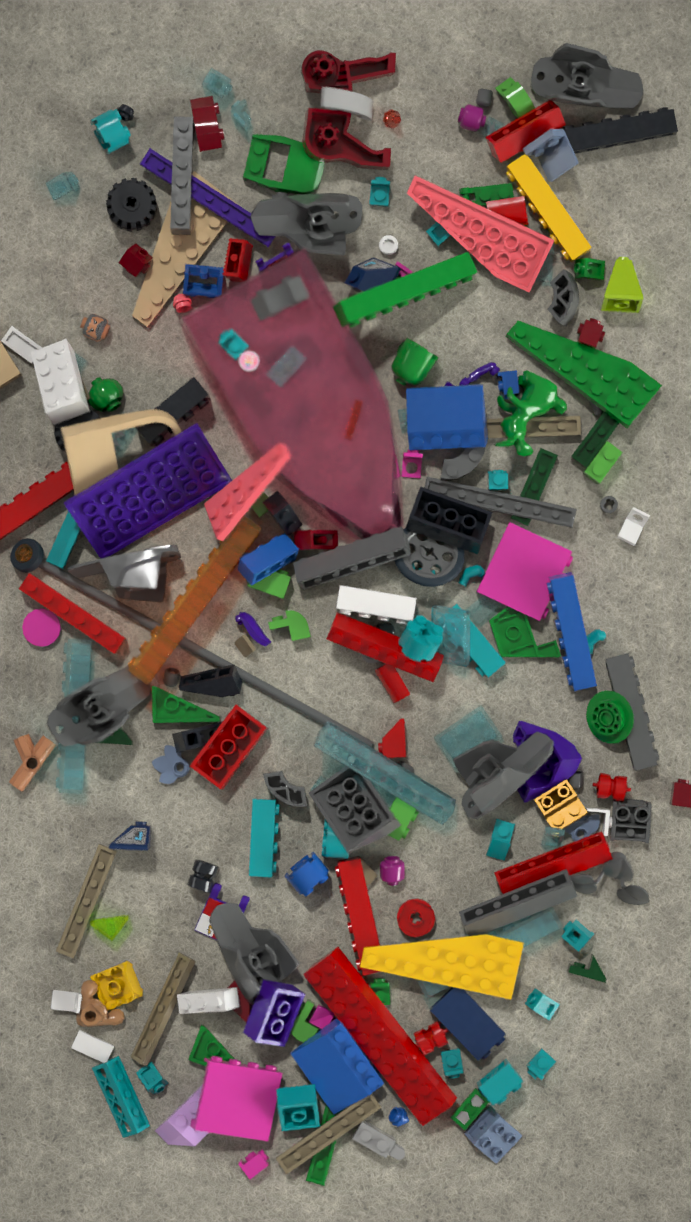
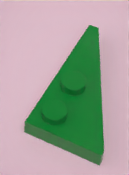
(173, 709)
(207, 1046)

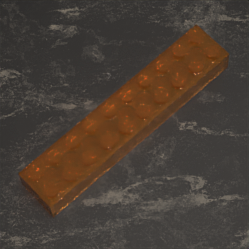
(194, 601)

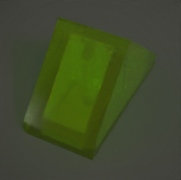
(110, 926)

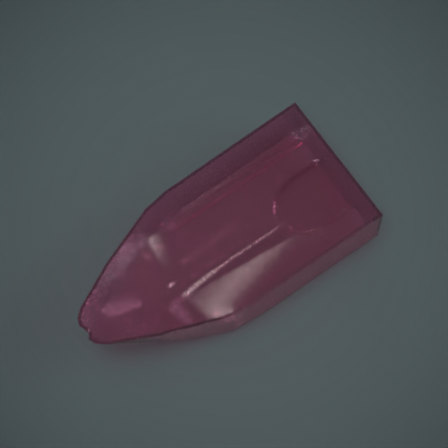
(340, 479)

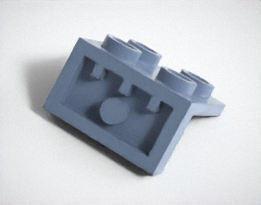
(553, 153)
(492, 1134)

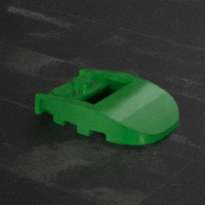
(301, 171)

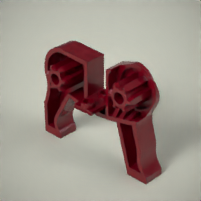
(326, 130)

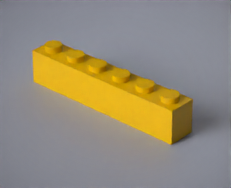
(548, 207)

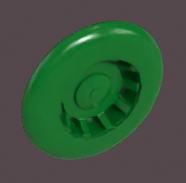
(602, 719)

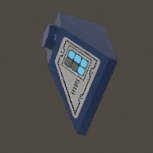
(371, 274)
(134, 838)

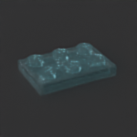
(455, 633)
(467, 733)

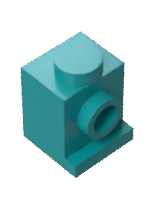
(497, 480)
(574, 940)

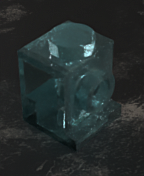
(214, 77)

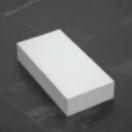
(20, 343)
(92, 1046)

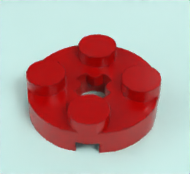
(425, 912)

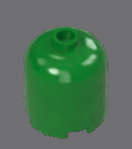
(412, 363)

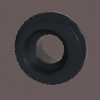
(126, 112)

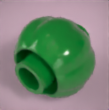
(105, 394)

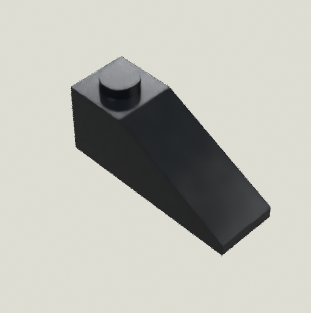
(214, 682)
(194, 737)

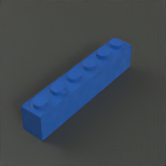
(572, 631)

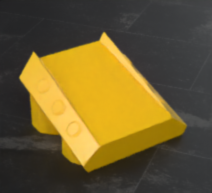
(117, 985)

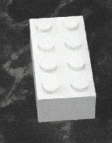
(60, 381)
(375, 603)

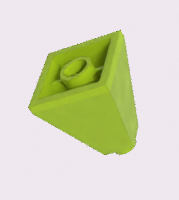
(623, 289)

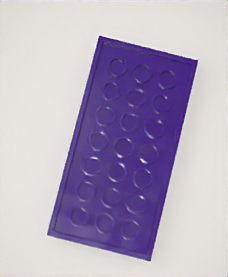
(148, 492)

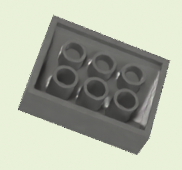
(354, 809)

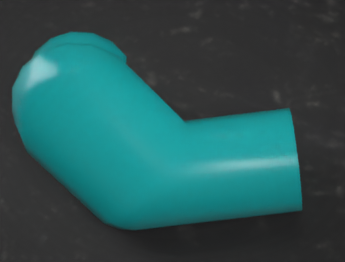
(470, 572)
(594, 637)

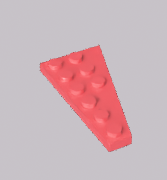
(237, 497)

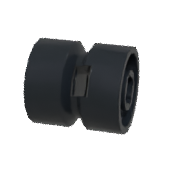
(203, 875)

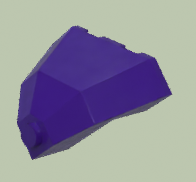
(555, 770)

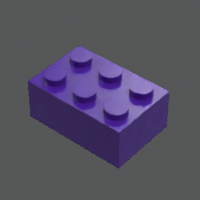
(274, 1013)

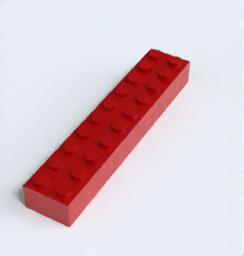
(380, 1036)

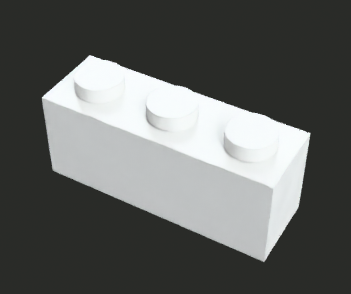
(208, 1000)

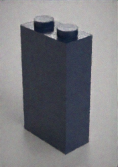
(468, 1022)

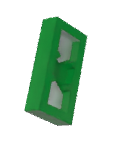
(469, 1109)

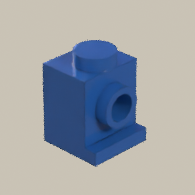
(508, 379)

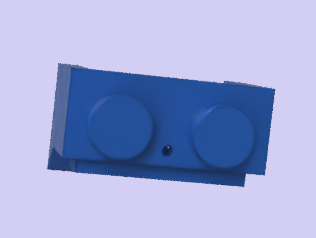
(209, 290)

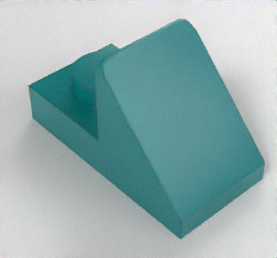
(500, 839)

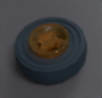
(30, 549)

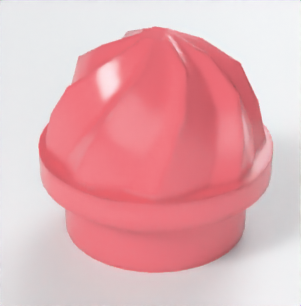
(182, 303)

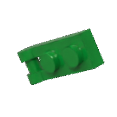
(488, 193)

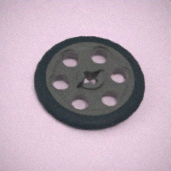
(425, 577)

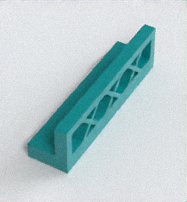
(64, 542)
(123, 1096)

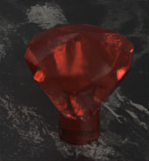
(392, 118)

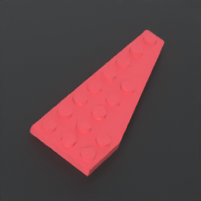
(497, 242)

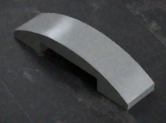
(347, 101)

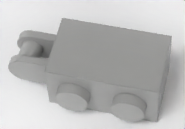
(378, 1140)

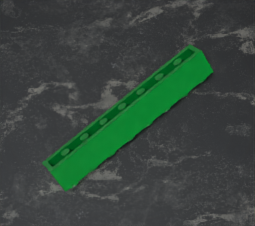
(405, 289)

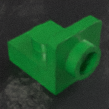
(589, 269)
(381, 989)

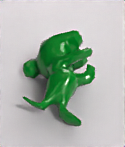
(537, 399)

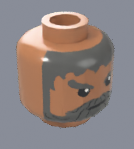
(95, 327)

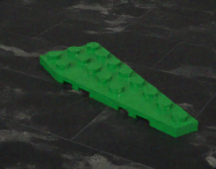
(604, 379)

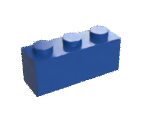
(267, 559)

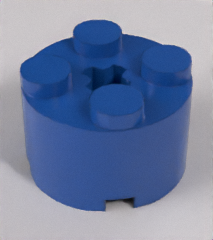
(307, 874)

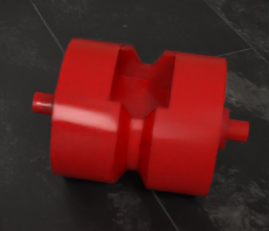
(615, 787)
(431, 1038)

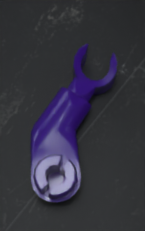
(479, 372)

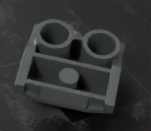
(631, 820)

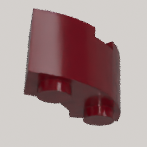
(206, 123)

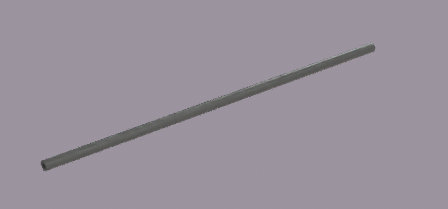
(197, 649)

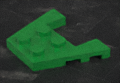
(516, 638)

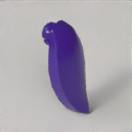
(253, 628)

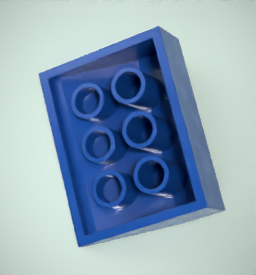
(446, 417)
(337, 1067)

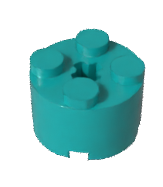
(110, 130)
(421, 639)
(331, 844)

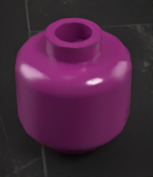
(471, 118)
(392, 870)

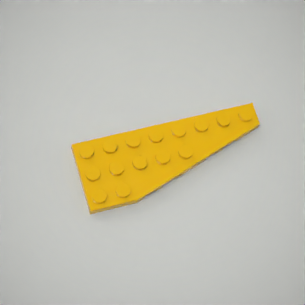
(466, 962)

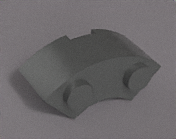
(286, 295)
(565, 297)
(463, 464)
(284, 790)

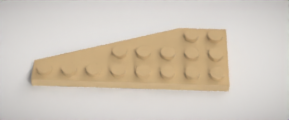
(171, 256)

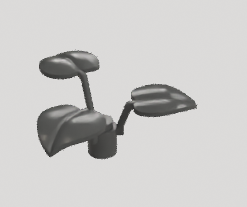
(619, 869)

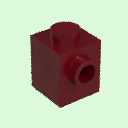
(136, 260)
(590, 333)

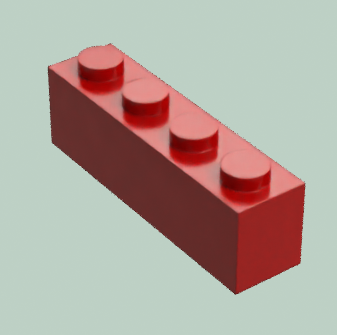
(524, 130)

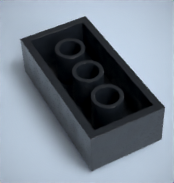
(179, 406)
(449, 520)

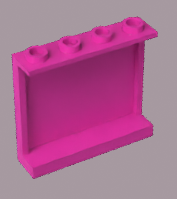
(521, 571)
(237, 1099)

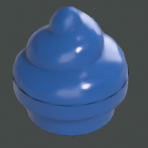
(398, 1116)

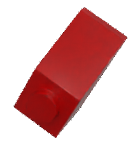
(394, 741)

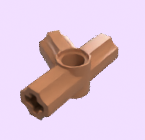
(28, 751)

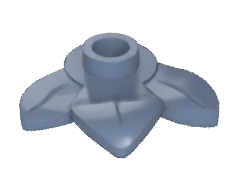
(168, 765)
(587, 824)

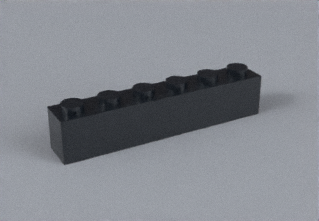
(622, 131)

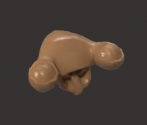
(93, 1012)

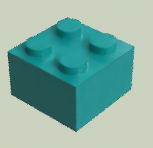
(500, 1082)
(298, 1107)

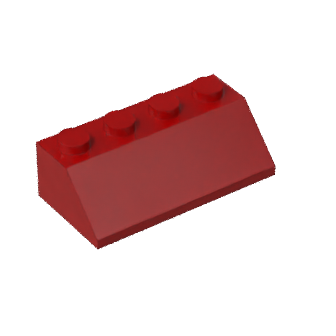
(229, 747)

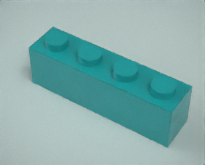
(482, 652)
(262, 837)

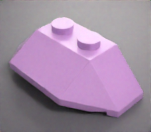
(177, 1128)

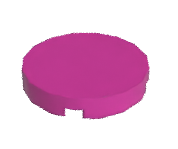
(41, 627)

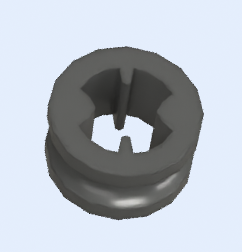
(603, 501)

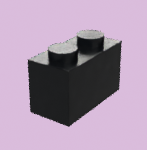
(282, 513)

